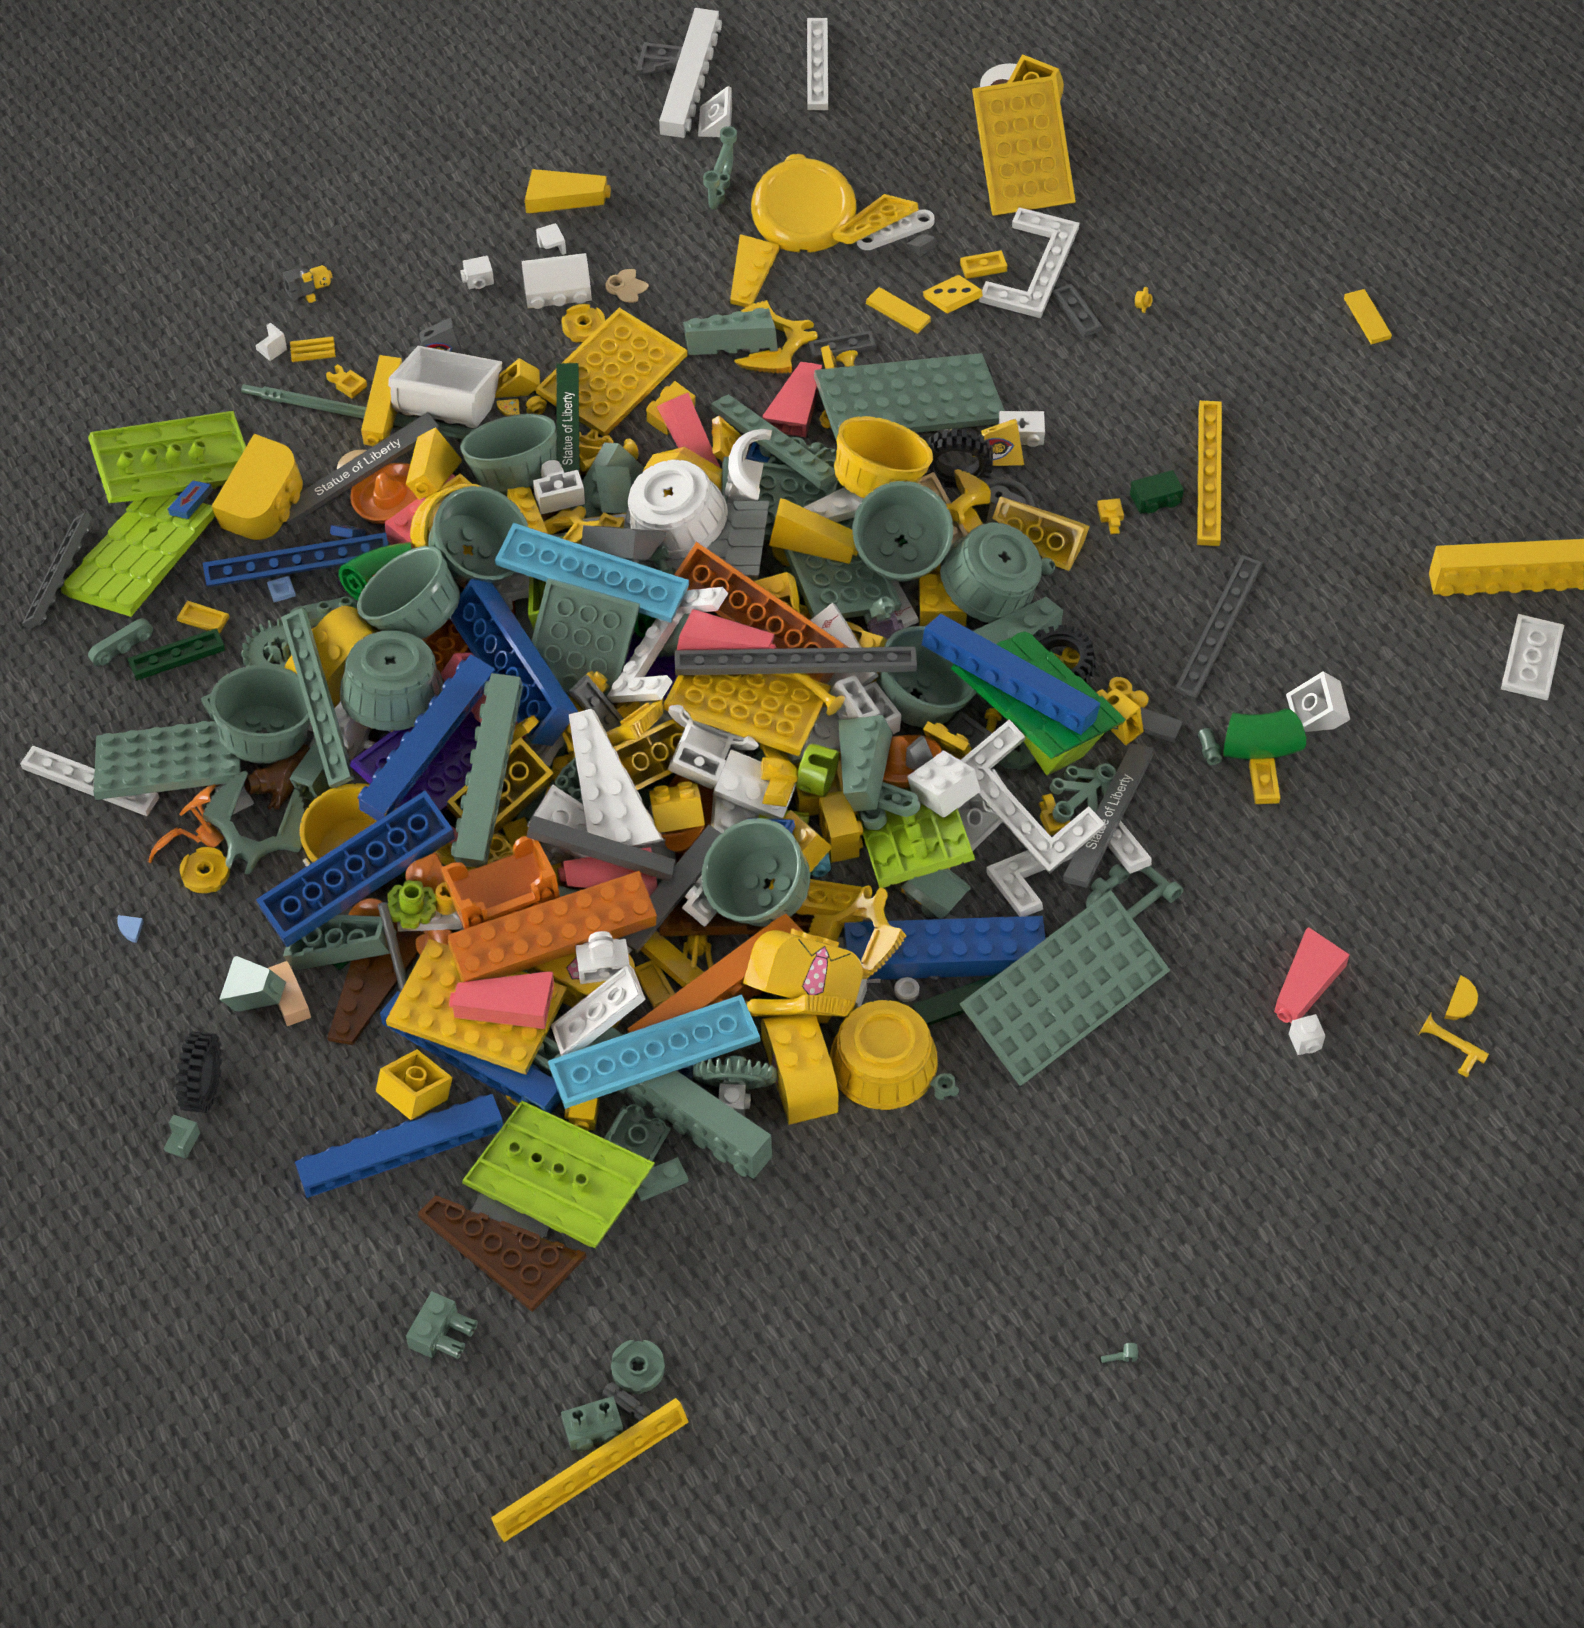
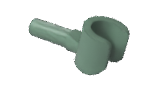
(1130, 1351)

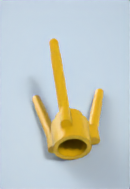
(696, 946)

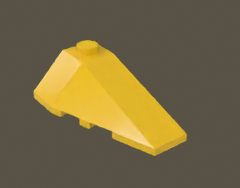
(1050, 533)

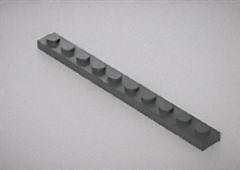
(795, 660)

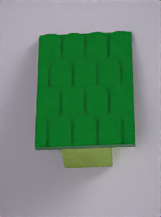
(1046, 738)

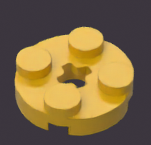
(577, 314)
(207, 882)

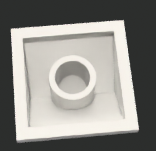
(716, 114)

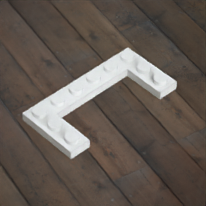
(1033, 302)
(632, 684)
(1047, 850)
(1010, 873)

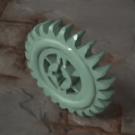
(266, 643)
(735, 1071)

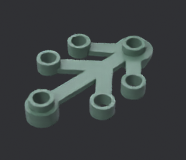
(1084, 790)

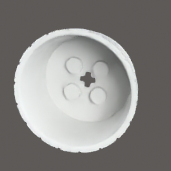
(688, 516)

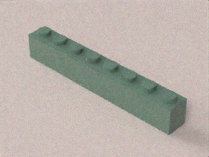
(488, 770)

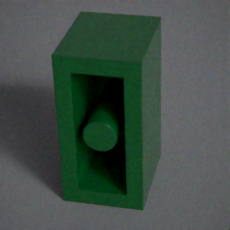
(1156, 492)

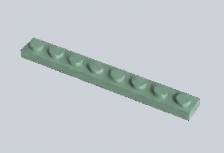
(779, 444)
(317, 698)

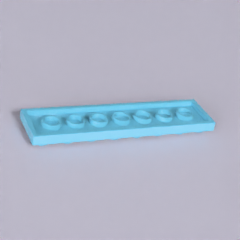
(559, 559)
(653, 1051)

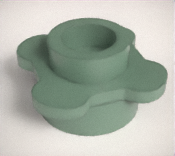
(944, 1079)

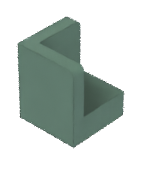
(183, 1136)

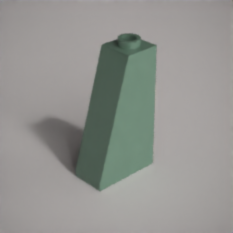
(609, 455)

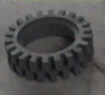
(960, 442)
(1073, 640)
(198, 1071)

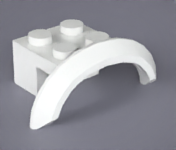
(744, 473)
(703, 749)

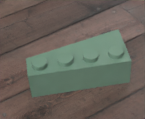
(863, 759)

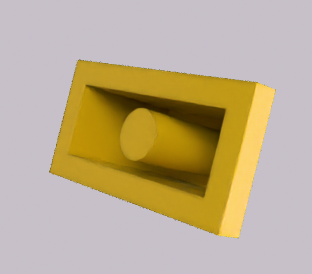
(518, 380)

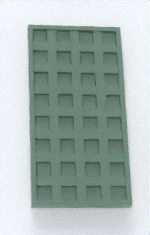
(913, 393)
(1064, 987)

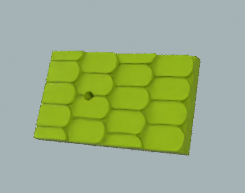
(166, 455)
(135, 555)
(916, 845)
(575, 1185)

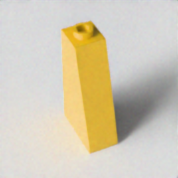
(564, 191)
(379, 411)
(431, 464)
(811, 533)

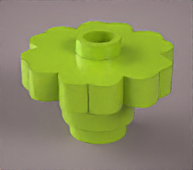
(412, 904)

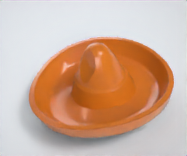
(383, 493)
(896, 769)

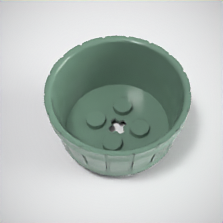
(510, 451)
(906, 511)
(478, 520)
(982, 581)
(411, 594)
(940, 686)
(389, 694)
(260, 700)
(742, 862)

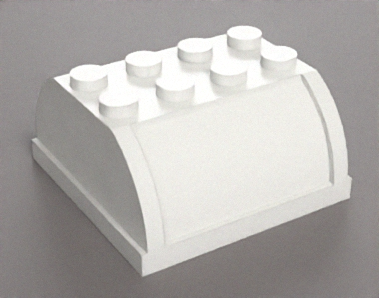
(445, 386)

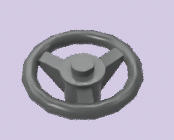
(998, 488)

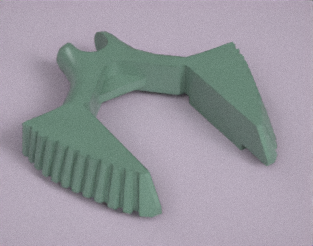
(220, 812)

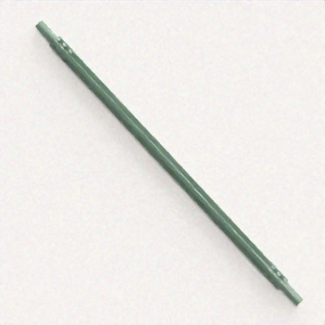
(341, 408)

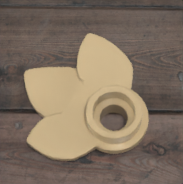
(628, 285)

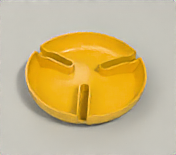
(802, 204)

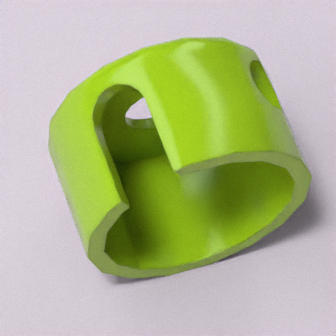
(817, 770)

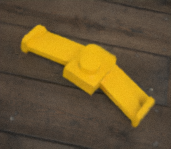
(781, 775)

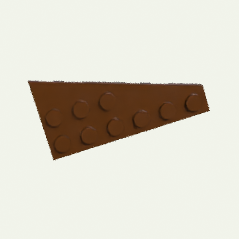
(682, 924)
(367, 987)
(508, 1254)

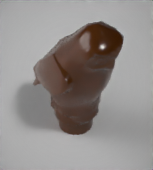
(275, 778)

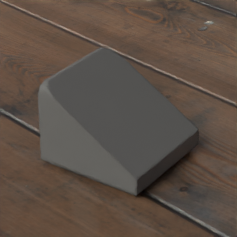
(922, 244)
(918, 753)

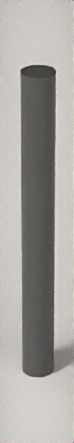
(393, 944)

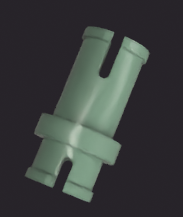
(1211, 749)

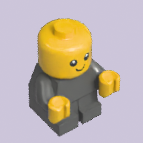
(304, 281)

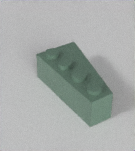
(731, 332)
(1029, 618)
(339, 941)

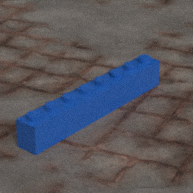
(289, 560)
(1010, 674)
(426, 738)
(531, 1088)
(399, 1145)

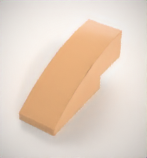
(292, 1001)

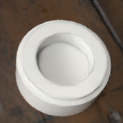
(906, 989)

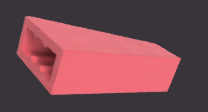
(795, 402)
(686, 426)
(712, 632)
(590, 872)
(1310, 974)
(505, 1000)

